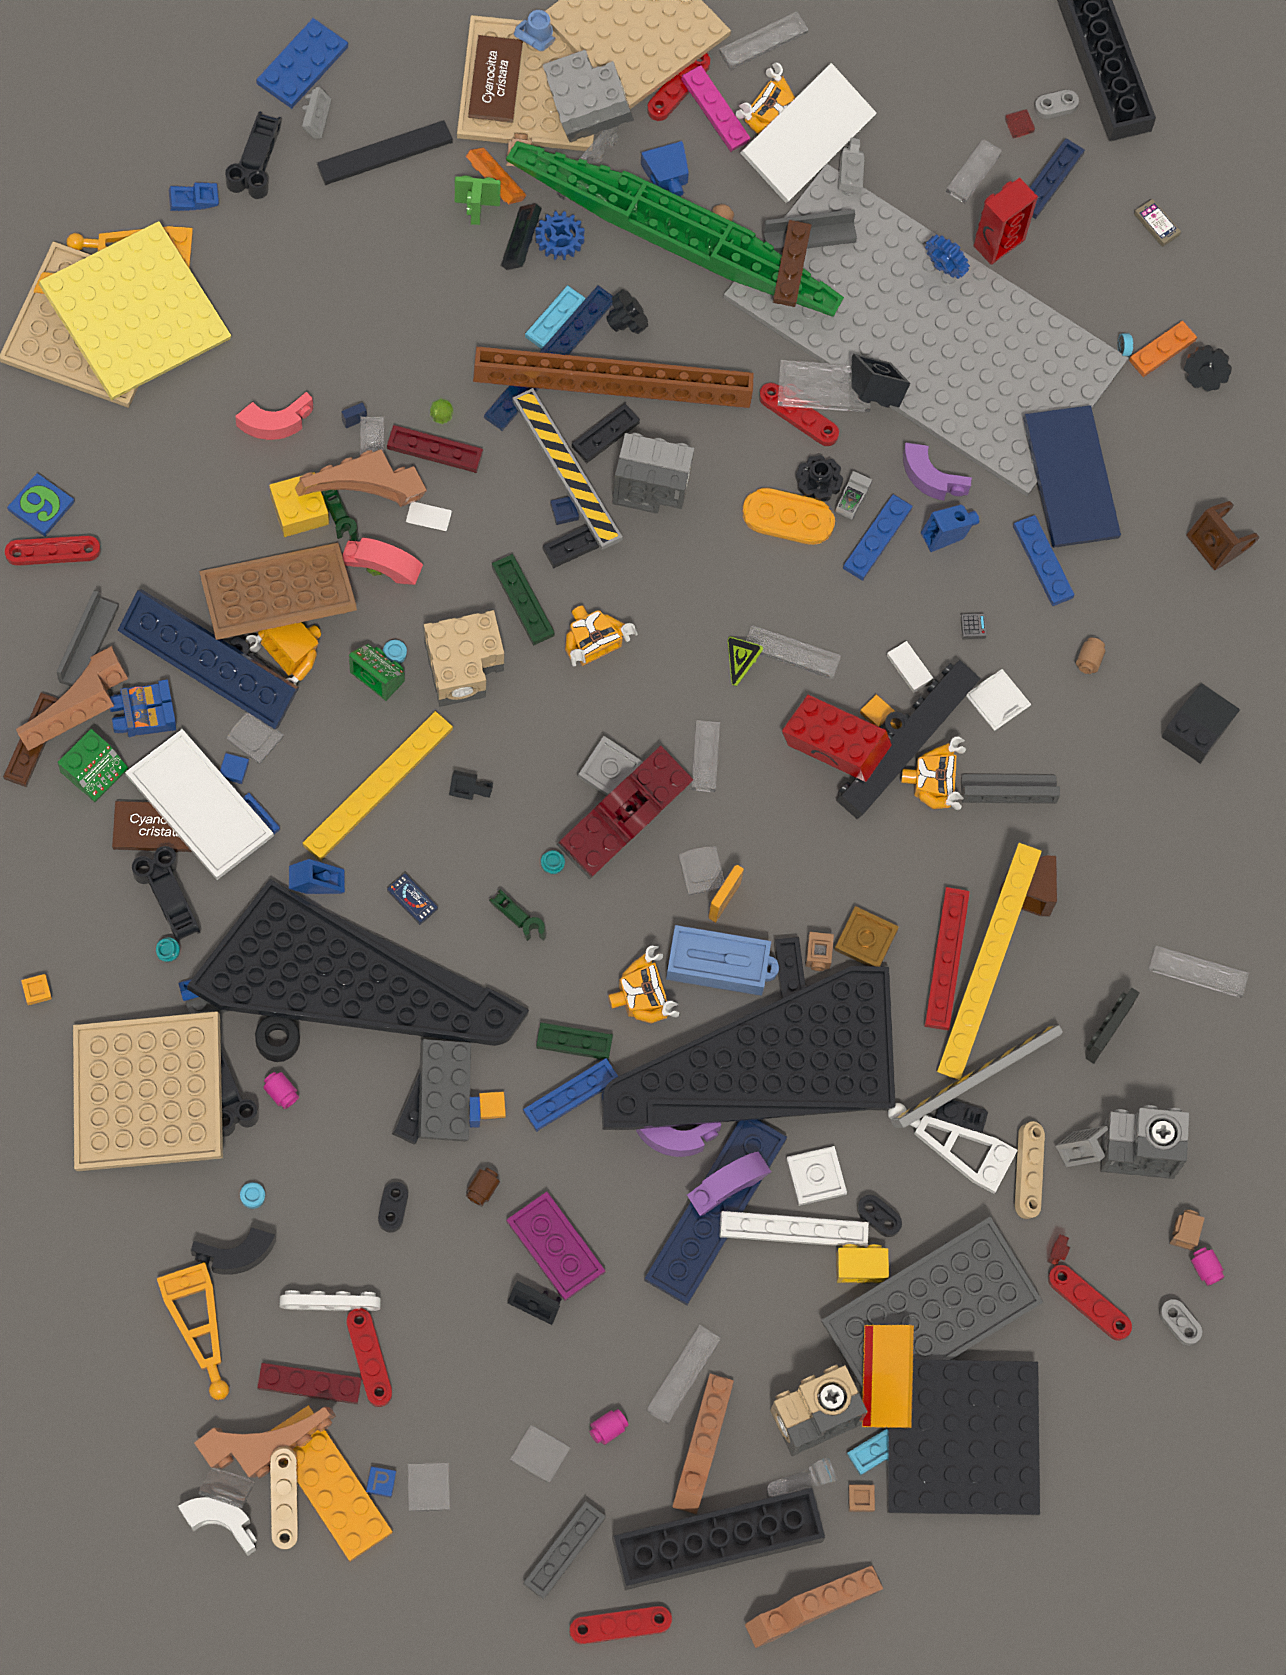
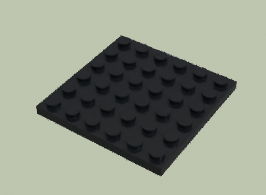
(968, 1441)

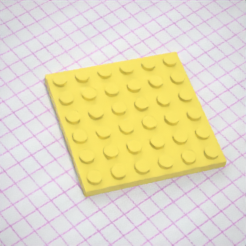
(134, 310)

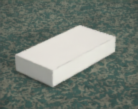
(909, 666)

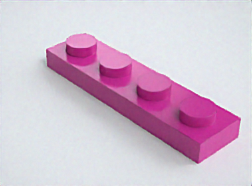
(715, 108)

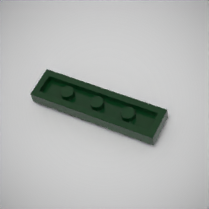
(523, 599)

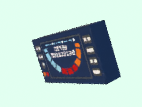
(412, 899)

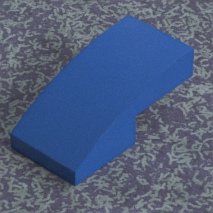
(193, 198)

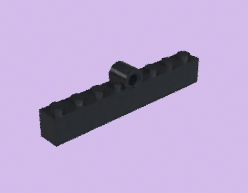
(910, 735)

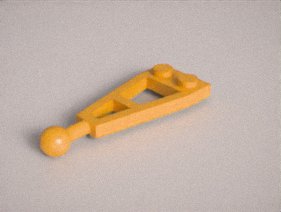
(179, 236)
(184, 1284)

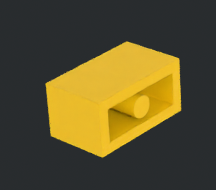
(862, 1264)

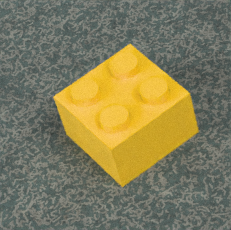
(297, 512)

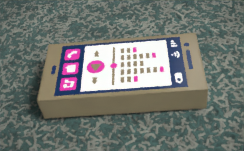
(1157, 222)

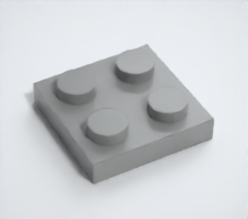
(608, 766)

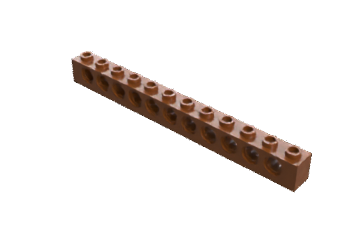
(613, 377)

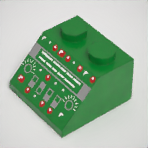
(376, 671)
(92, 765)

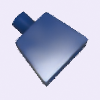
(667, 167)
(948, 526)

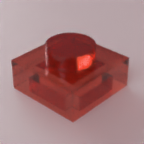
(1059, 1250)

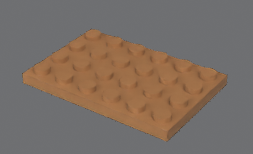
(277, 591)

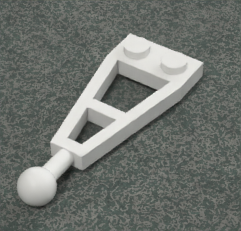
(994, 1165)

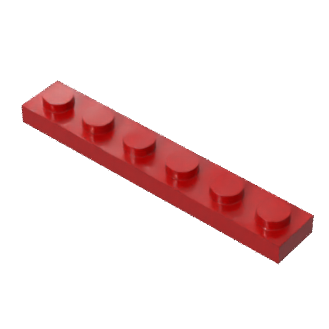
(947, 959)

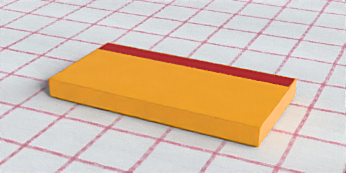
(888, 1376)

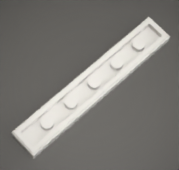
(793, 1229)

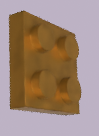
(866, 938)

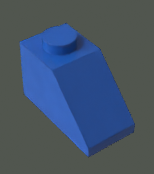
(316, 878)

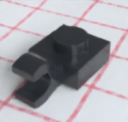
(465, 786)

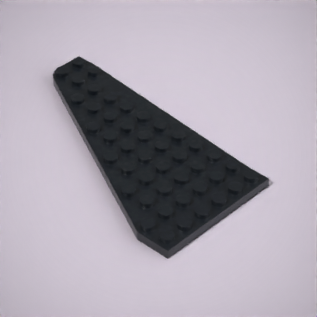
(319, 968)
(793, 1058)

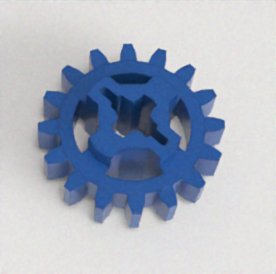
(560, 237)
(947, 256)

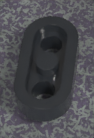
(393, 1206)
(880, 1215)

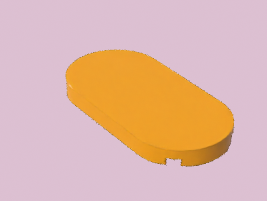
(788, 516)

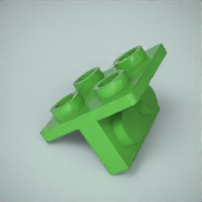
(476, 193)

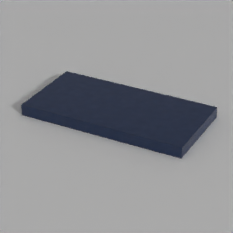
(1071, 476)

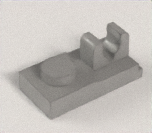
(316, 112)

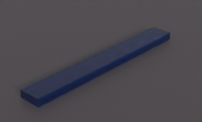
(561, 343)

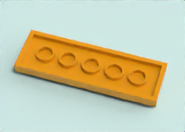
(336, 1492)

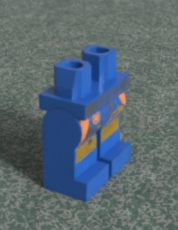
(145, 710)

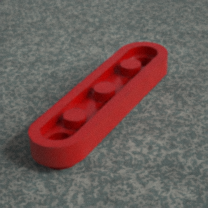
(673, 92)
(804, 419)
(52, 550)
(1089, 1302)
(369, 1357)
(620, 1625)

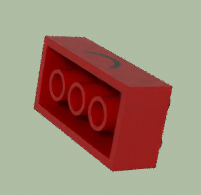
(1005, 220)
(836, 738)

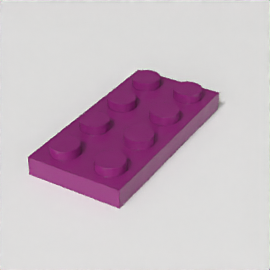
(555, 1246)

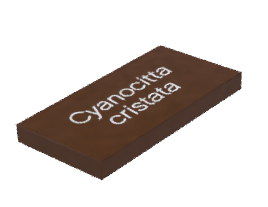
(495, 78)
(143, 828)

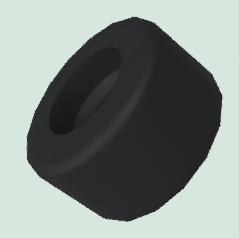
(279, 1053)

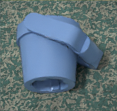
(536, 31)

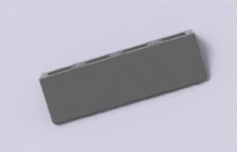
(826, 229)
(86, 638)
(1009, 788)

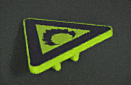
(741, 657)

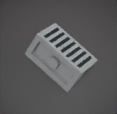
(1082, 1147)

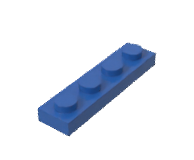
(877, 537)
(1043, 560)
(570, 1095)

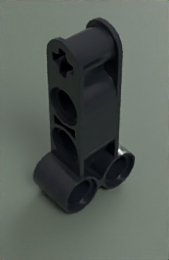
(255, 158)
(167, 891)
(233, 1104)

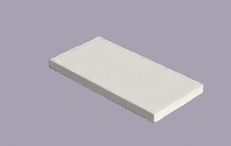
(808, 133)
(199, 804)

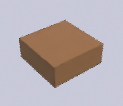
(861, 1498)

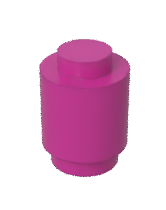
(280, 1090)
(1207, 1266)
(608, 1427)

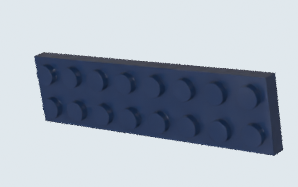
(208, 659)
(696, 1237)

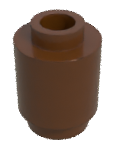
(482, 1186)

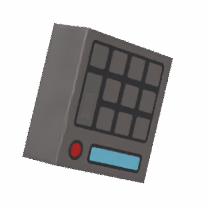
(973, 626)

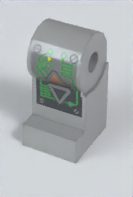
(853, 495)

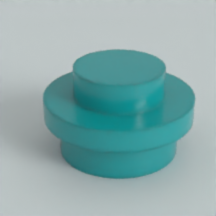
(552, 862)
(167, 949)

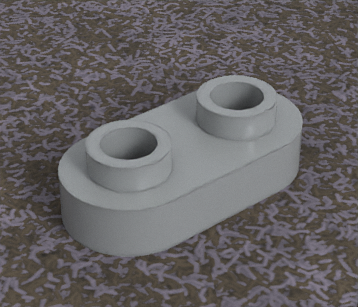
(1057, 103)
(1182, 1321)

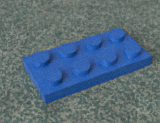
(302, 63)

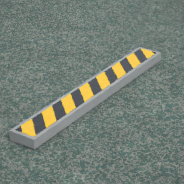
(567, 469)
(976, 1076)

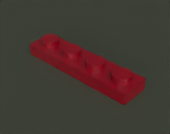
(435, 448)
(309, 1383)

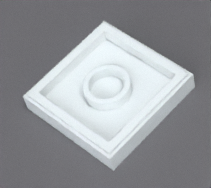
(816, 1175)

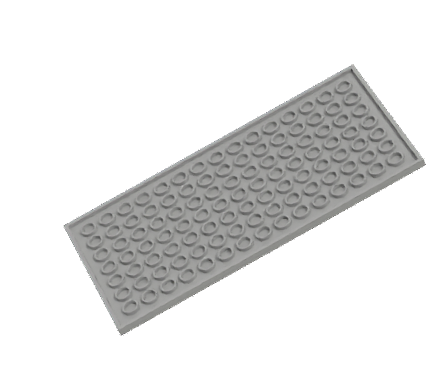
(967, 345)

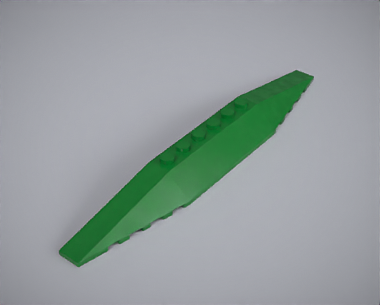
(670, 223)

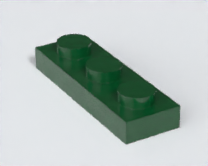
(574, 1041)

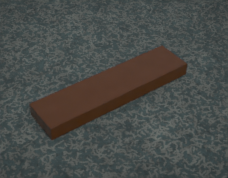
(24, 761)

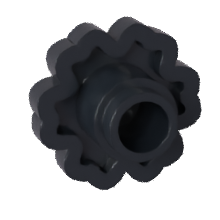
(627, 313)
(1207, 368)
(819, 478)

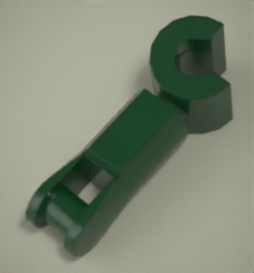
(340, 515)
(518, 915)

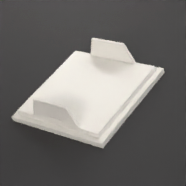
(998, 699)

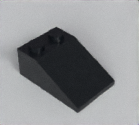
(1200, 723)

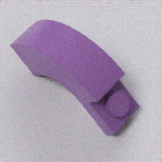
(928, 478)
(677, 1142)
(727, 1181)

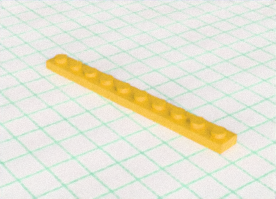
(989, 961)

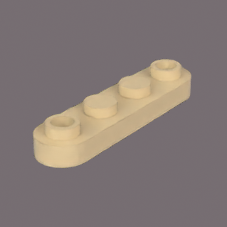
(1029, 1170)
(284, 1497)

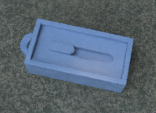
(720, 960)

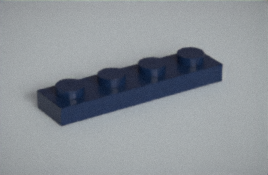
(1055, 173)

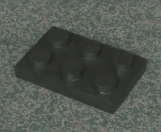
(1111, 1024)

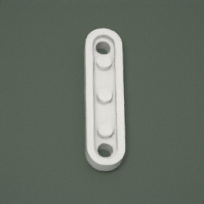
(339, 1302)

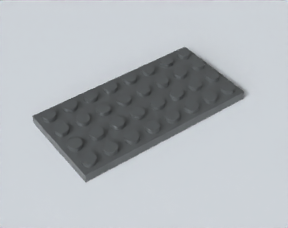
(948, 1297)

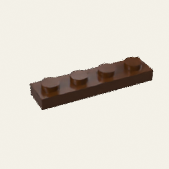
(792, 263)

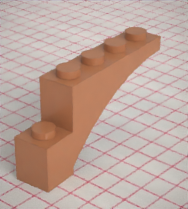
(366, 474)
(81, 702)
(703, 1444)
(255, 1450)
(812, 1606)

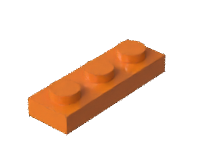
(488, 167)
(1163, 349)

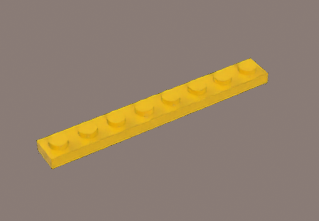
(377, 786)

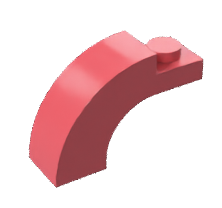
(277, 424)
(383, 558)

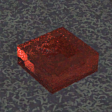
(1020, 123)

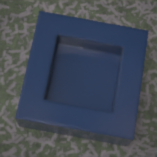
(353, 415)
(564, 510)

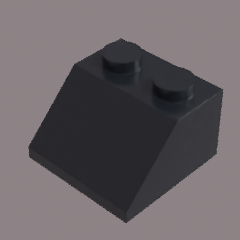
(878, 381)

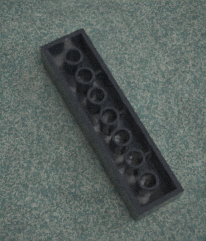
(1109, 67)
(718, 1538)

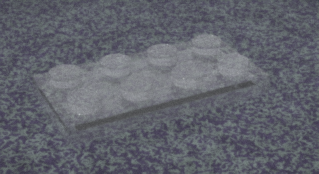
(818, 386)

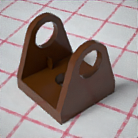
(1226, 543)
(1043, 888)

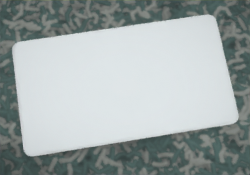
(428, 516)

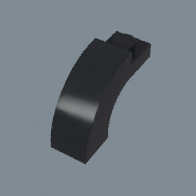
(237, 1259)

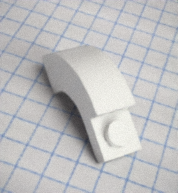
(210, 1511)

